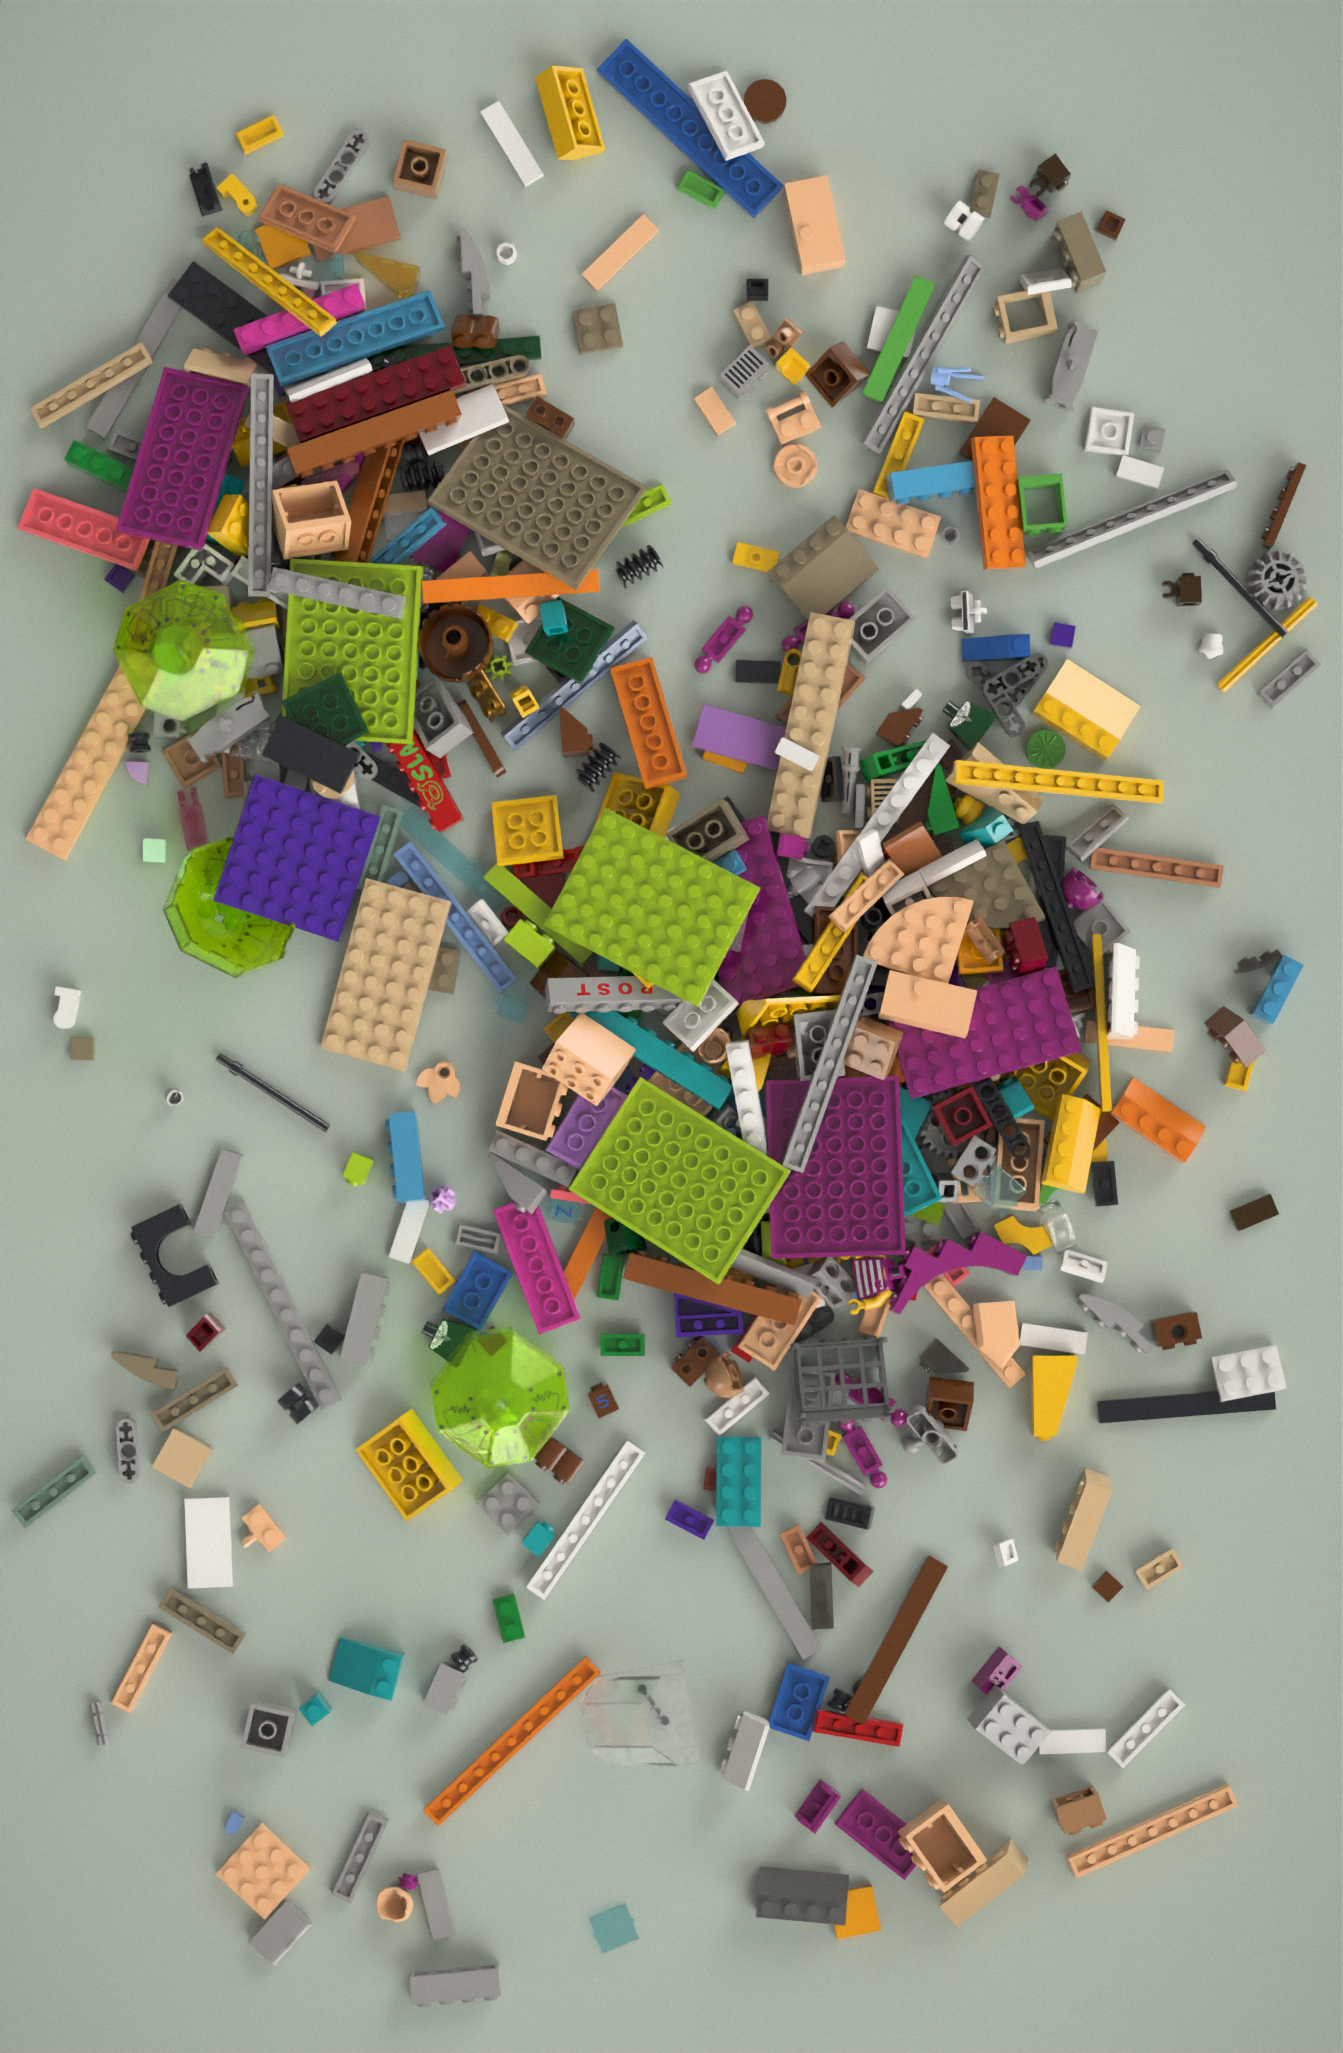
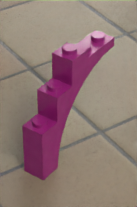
(924, 1267)

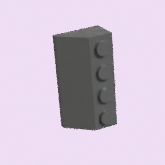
(802, 1895)

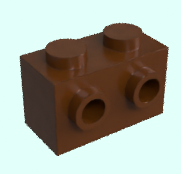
(694, 1361)

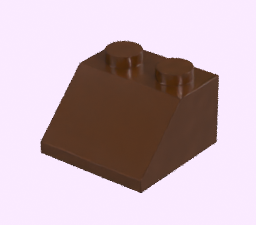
(837, 373)
(574, 736)
(556, 967)
(950, 1402)

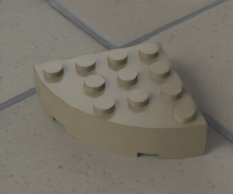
(996, 888)

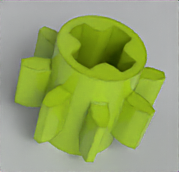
(501, 674)

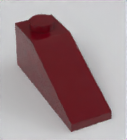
(840, 1555)

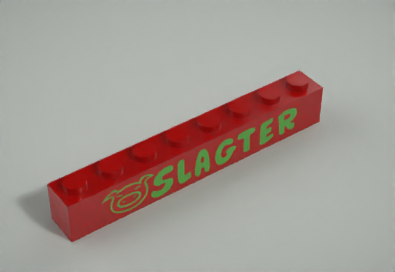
(427, 783)

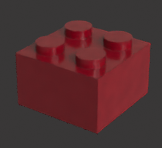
(1025, 947)
(960, 1116)

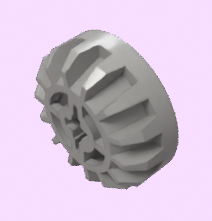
(1264, 590)

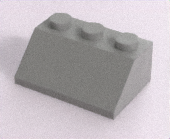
(269, 653)

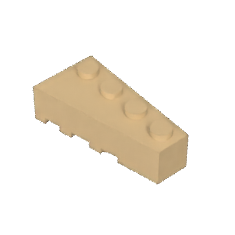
(1017, 804)
(1083, 1519)
(984, 1883)

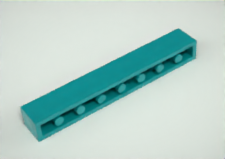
(665, 1059)

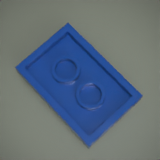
(477, 1291)
(797, 1701)

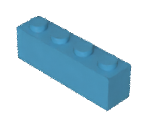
(931, 481)
(406, 1157)

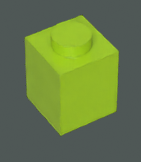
(357, 1169)

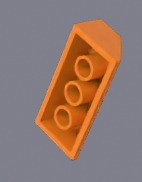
(1157, 1120)

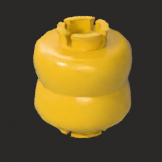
(968, 808)

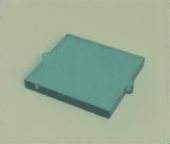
(1000, 1191)
(614, 1928)

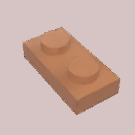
(798, 1548)

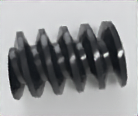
(421, 476)
(637, 565)
(597, 766)

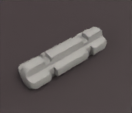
(99, 1723)

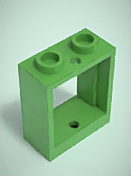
(1040, 482)

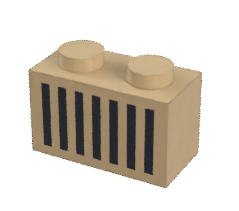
(877, 792)

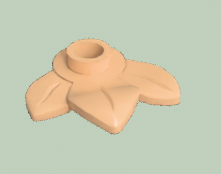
(437, 1084)

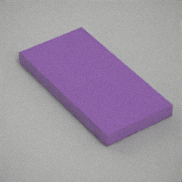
(738, 737)
(584, 1128)

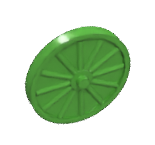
(1045, 749)

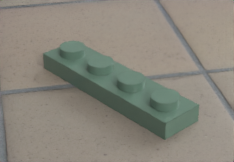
(382, 845)
(54, 1491)

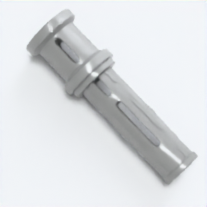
(850, 768)

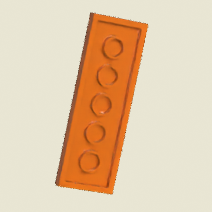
(998, 502)
(648, 723)

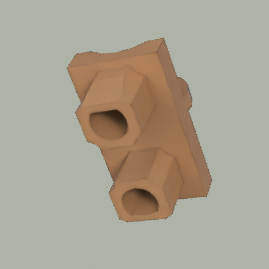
(783, 339)

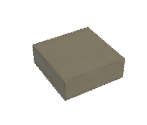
(82, 1048)

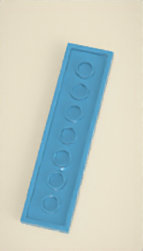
(355, 338)

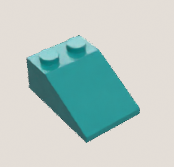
(366, 1668)

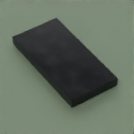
(311, 754)

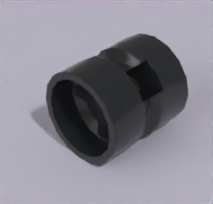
(292, 1397)

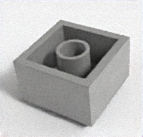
(268, 1728)

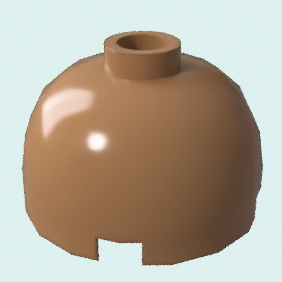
(724, 1377)

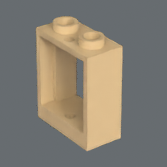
(1050, 324)

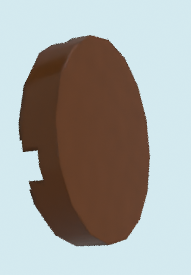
(765, 101)

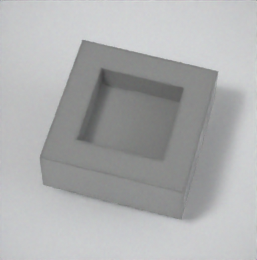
(1152, 438)

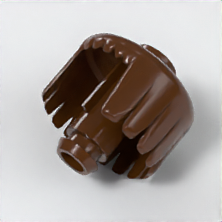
(455, 643)

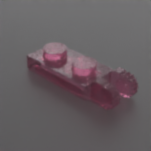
(347, 470)
(192, 821)

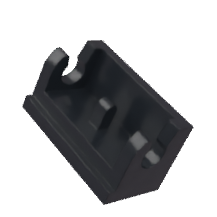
(205, 190)

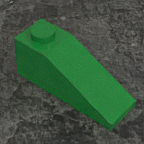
(889, 761)
(940, 810)

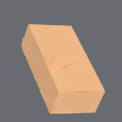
(814, 225)
(927, 1004)
(1026, 1172)

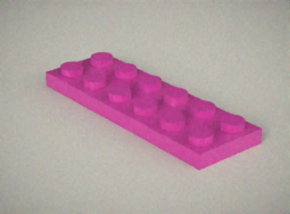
(537, 1267)

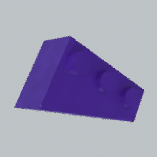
(705, 1318)

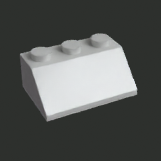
(745, 1749)

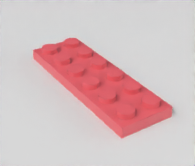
(81, 529)

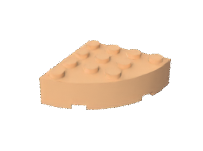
(922, 938)

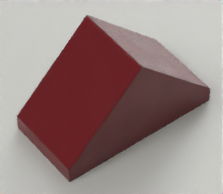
(205, 1331)

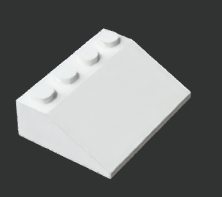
(1121, 992)

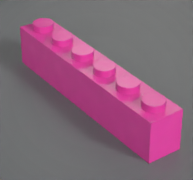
(284, 325)

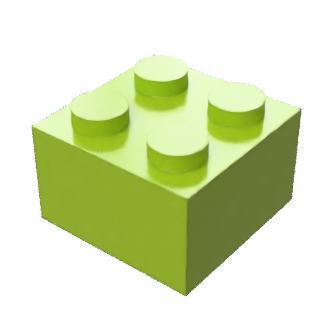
(530, 944)

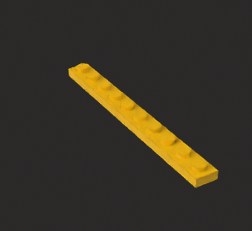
(1057, 781)

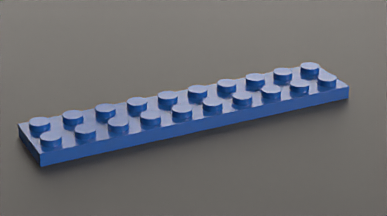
(684, 126)

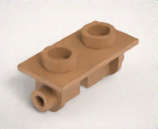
(984, 939)

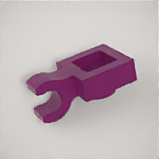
(1030, 204)

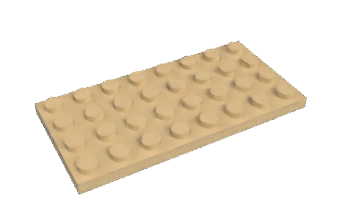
(385, 974)

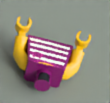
(873, 1280)

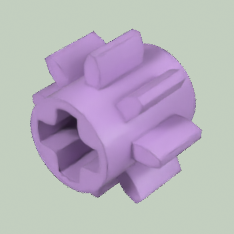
(442, 1199)

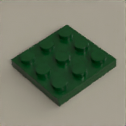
(575, 650)
(328, 710)

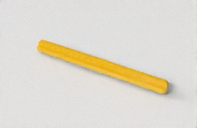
(1264, 646)

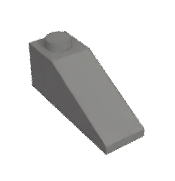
(520, 1188)

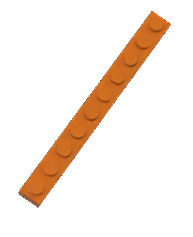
(512, 1741)

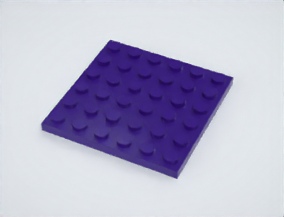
(296, 858)

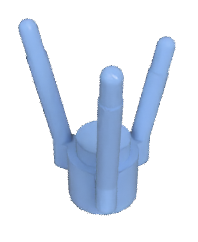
(942, 375)

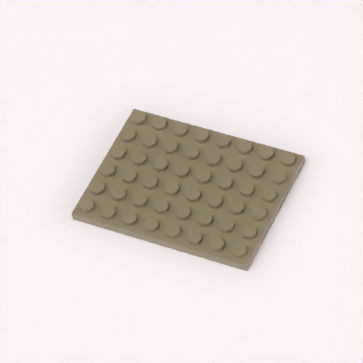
(538, 497)

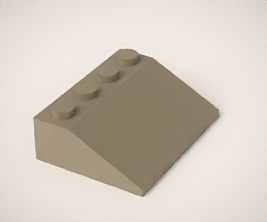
(823, 569)

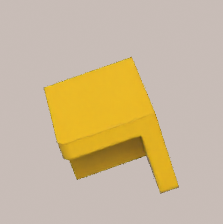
(792, 366)

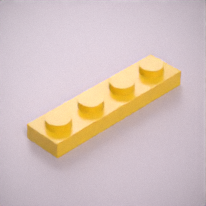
(900, 450)

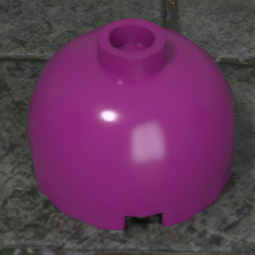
(1080, 891)

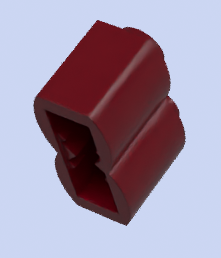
(770, 1040)

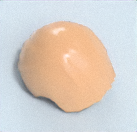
(713, 1047)
(394, 1904)

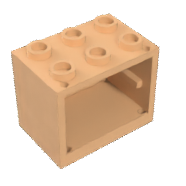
(310, 519)
(588, 1059)
(531, 1102)
(941, 1846)

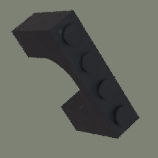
(149, 1236)

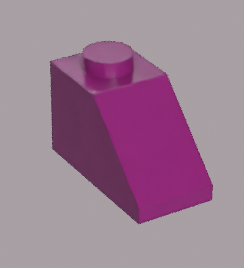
(792, 846)

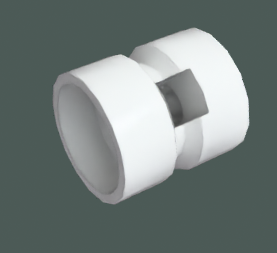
(970, 225)

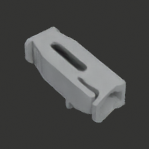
(1071, 366)
(229, 727)

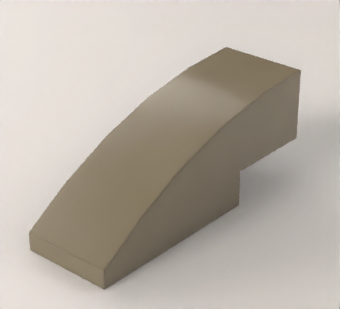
(146, 1369)

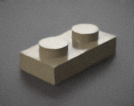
(984, 193)

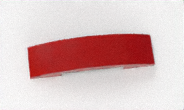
(549, 867)

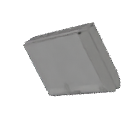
(280, 1932)

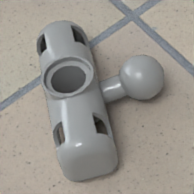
(939, 1438)

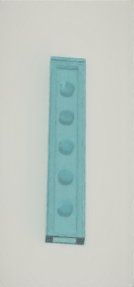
(450, 858)

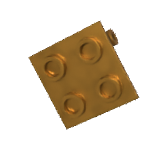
(487, 697)

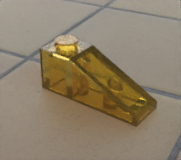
(395, 275)

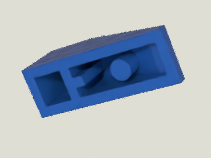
(996, 648)

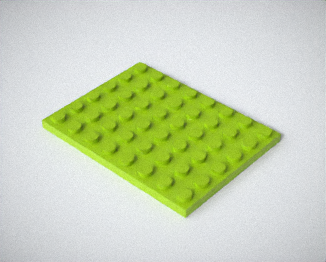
(369, 649)
(652, 907)
(679, 1180)

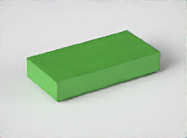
(700, 189)

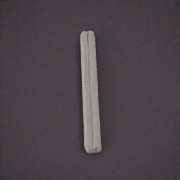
(827, 1468)

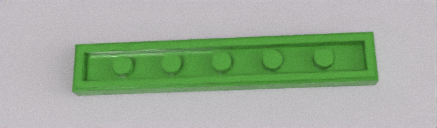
(898, 339)

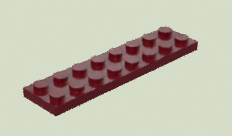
(376, 394)

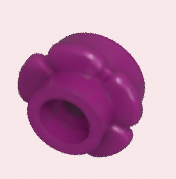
(407, 1881)

